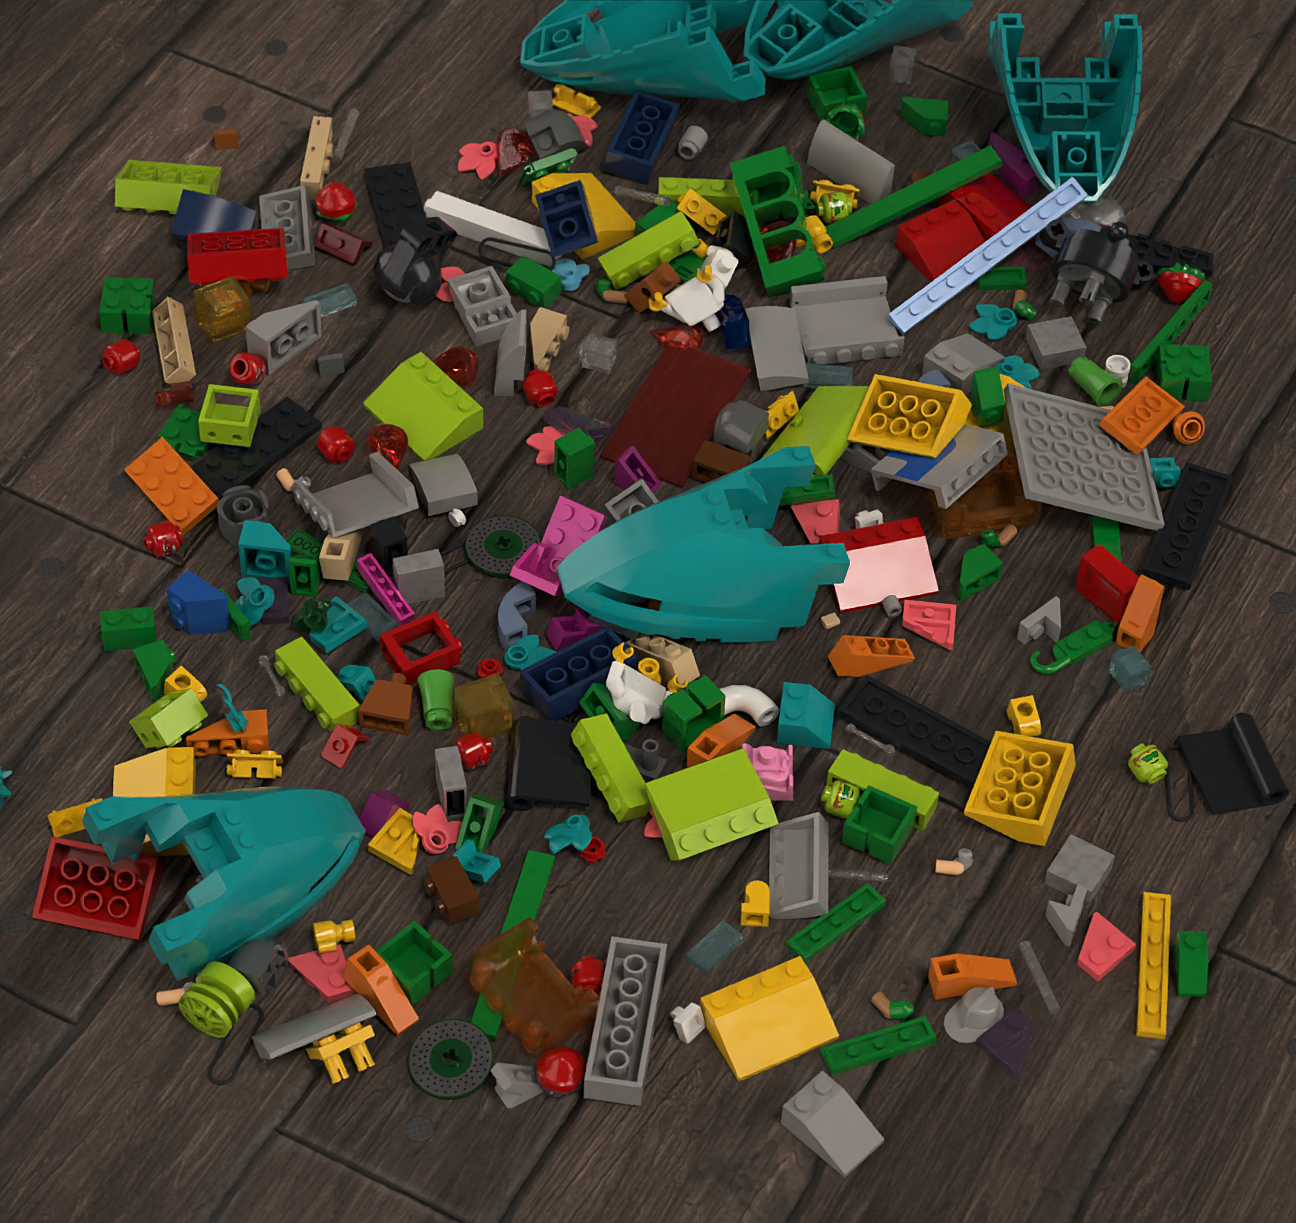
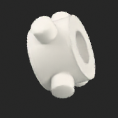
(457, 518)

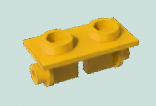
(574, 104)
(824, 186)
(700, 211)
(781, 412)
(244, 762)
(69, 819)

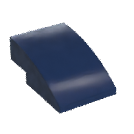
(208, 213)
(567, 218)

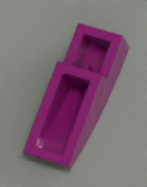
(1014, 166)
(571, 629)

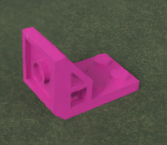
(566, 531)

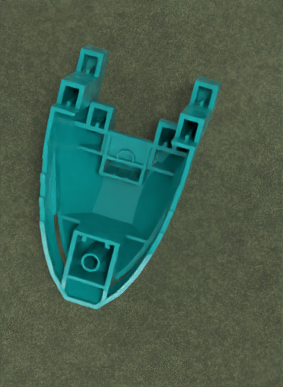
(829, 34)
(644, 47)
(1072, 122)
(707, 560)
(255, 855)

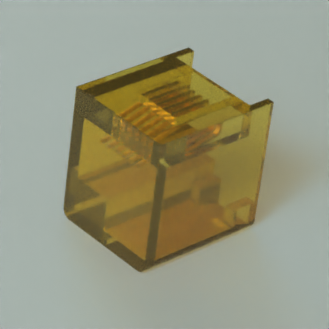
(222, 309)
(484, 707)

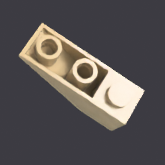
(546, 334)
(339, 554)
(671, 657)

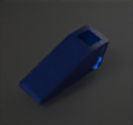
(734, 323)

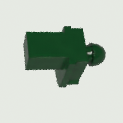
(312, 616)

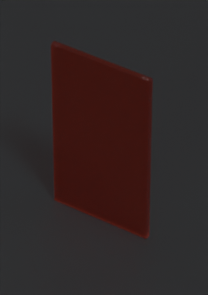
(676, 410)

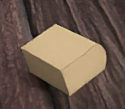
(830, 621)

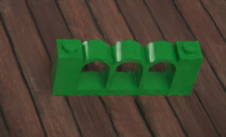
(761, 171)

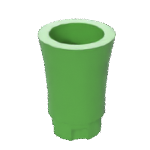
(1095, 381)
(437, 696)

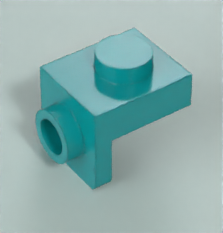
(1165, 472)
(357, 679)
(476, 864)

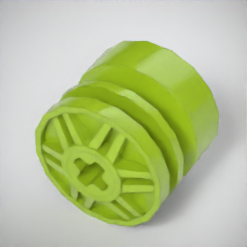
(216, 999)

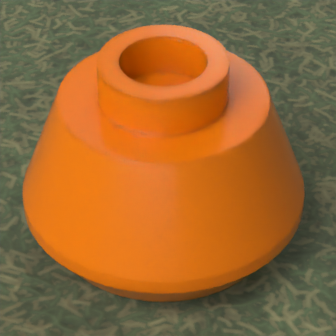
(1188, 427)

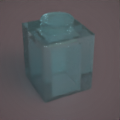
(1129, 668)

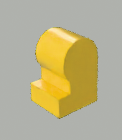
(181, 680)
(1024, 718)
(756, 905)

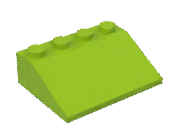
(160, 184)
(426, 407)
(710, 804)

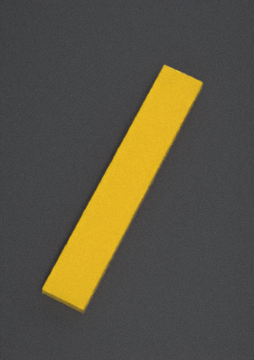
(1153, 965)

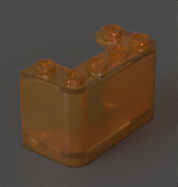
(989, 504)
(530, 989)

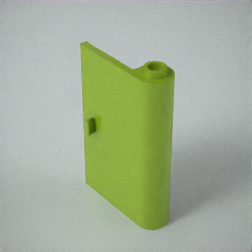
(823, 425)

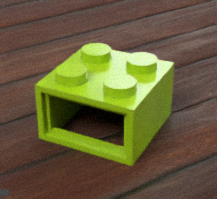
(227, 422)
(169, 719)

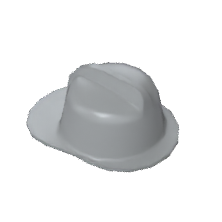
(973, 1014)

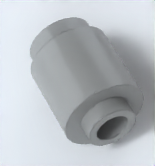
(692, 142)

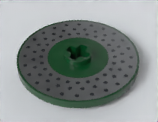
(486, 539)
(460, 1077)

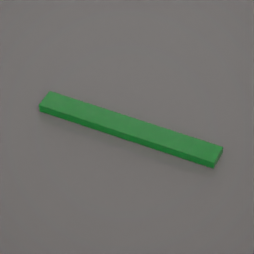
(913, 196)
(524, 904)

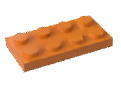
(1141, 415)
(172, 485)

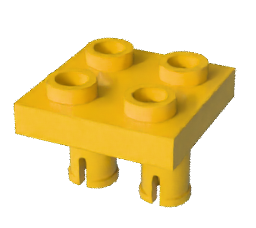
(330, 1046)

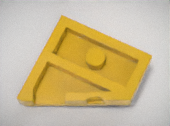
(397, 842)

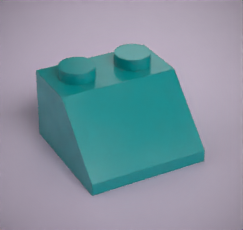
(263, 551)
(805, 717)

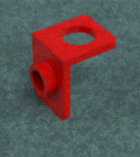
(342, 744)

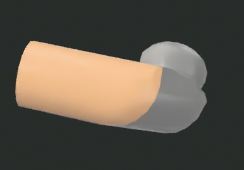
(288, 482)
(956, 866)
(172, 996)

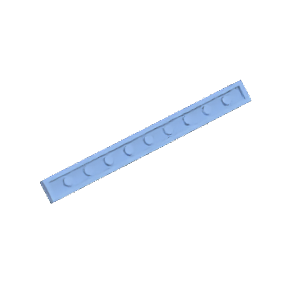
(987, 256)

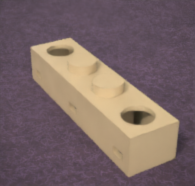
(317, 154)
(173, 335)

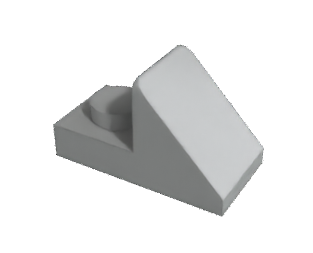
(1045, 619)
(1066, 917)
(515, 1083)

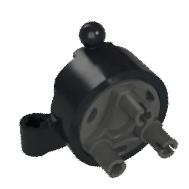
(1094, 266)

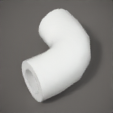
(750, 701)

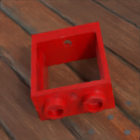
(1099, 565)
(439, 660)

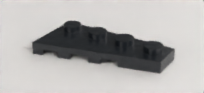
(1166, 255)

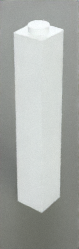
(480, 223)

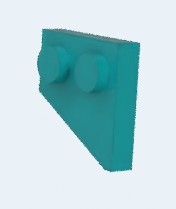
(342, 626)

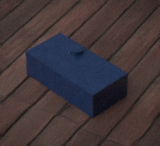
(641, 137)
(564, 677)

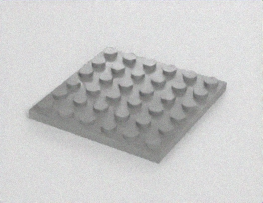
(1076, 463)

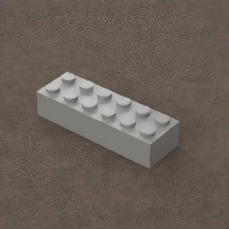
(625, 1021)

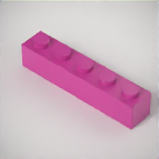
(385, 589)

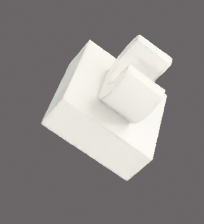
(867, 518)
(688, 1022)

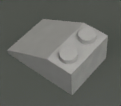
(284, 333)
(959, 358)
(629, 501)
(831, 1124)

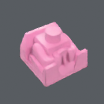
(774, 770)

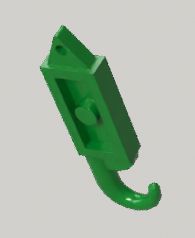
(1076, 646)

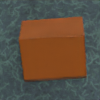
(226, 139)

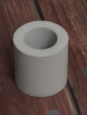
(892, 606)

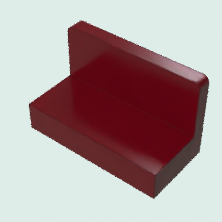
(341, 242)

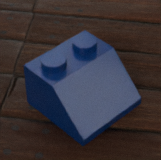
(197, 606)

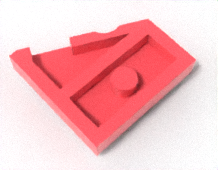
(818, 518)
(931, 621)
(1103, 948)
(324, 973)

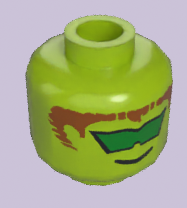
(833, 206)
(1147, 763)
(840, 798)

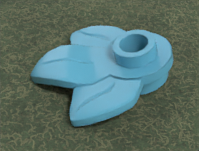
(570, 273)

